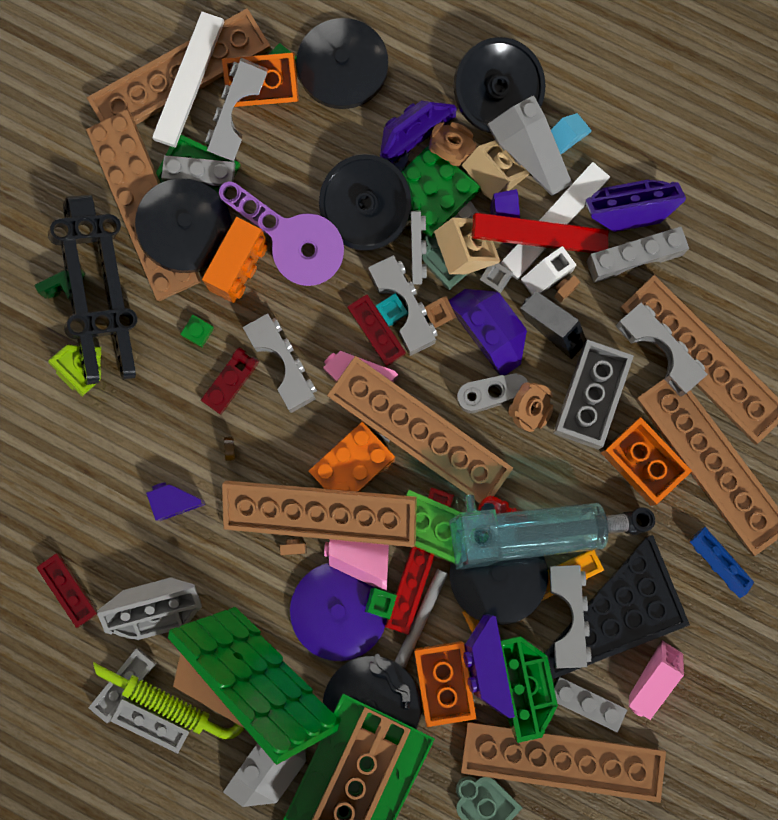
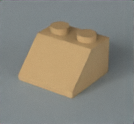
(493, 169)
(461, 251)

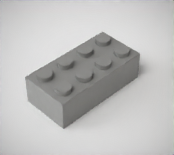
(593, 394)

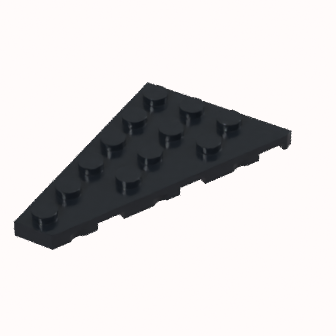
(630, 608)

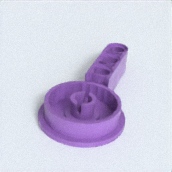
(290, 236)

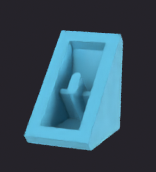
(569, 131)

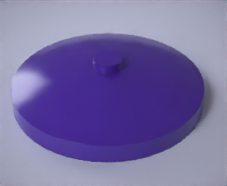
(331, 615)

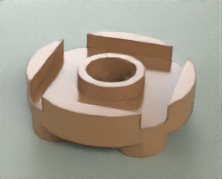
(441, 143)
(529, 395)

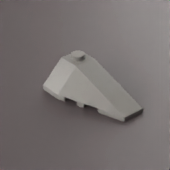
(529, 140)

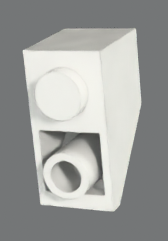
(549, 271)

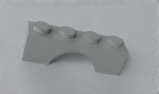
(246, 81)
(650, 249)
(389, 279)
(265, 337)
(682, 370)
(567, 584)

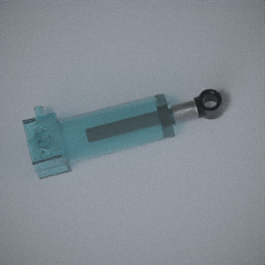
(537, 532)

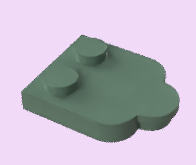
(436, 264)
(484, 800)

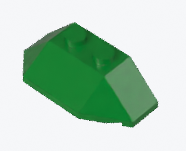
(530, 688)

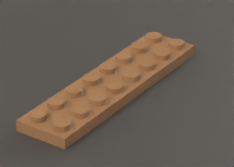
(148, 87)
(130, 178)
(728, 380)
(419, 431)
(714, 465)
(320, 513)
(564, 762)

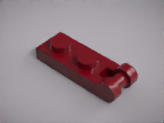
(229, 381)

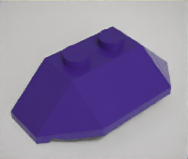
(413, 127)
(635, 204)
(491, 327)
(487, 666)

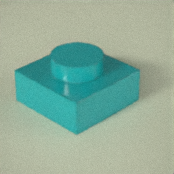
(392, 310)

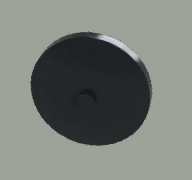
(342, 63)
(495, 78)
(366, 201)
(182, 225)
(503, 589)
(360, 684)

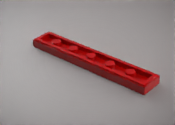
(538, 233)
(414, 578)

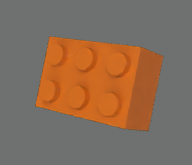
(279, 84)
(235, 260)
(353, 461)
(646, 462)
(444, 684)

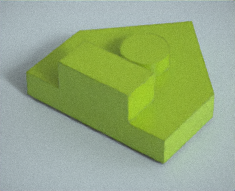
(69, 368)

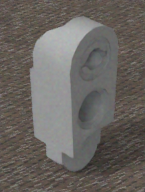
(508, 386)

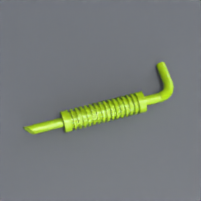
(167, 705)

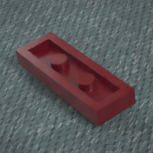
(376, 330)
(67, 590)

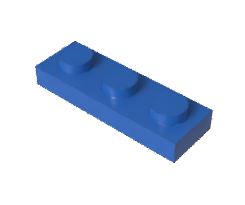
(722, 562)

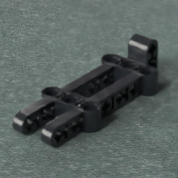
(78, 212)

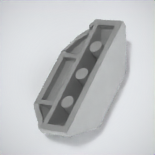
(150, 609)
(261, 780)

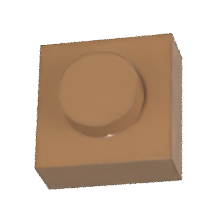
(566, 287)
(440, 312)
(293, 547)

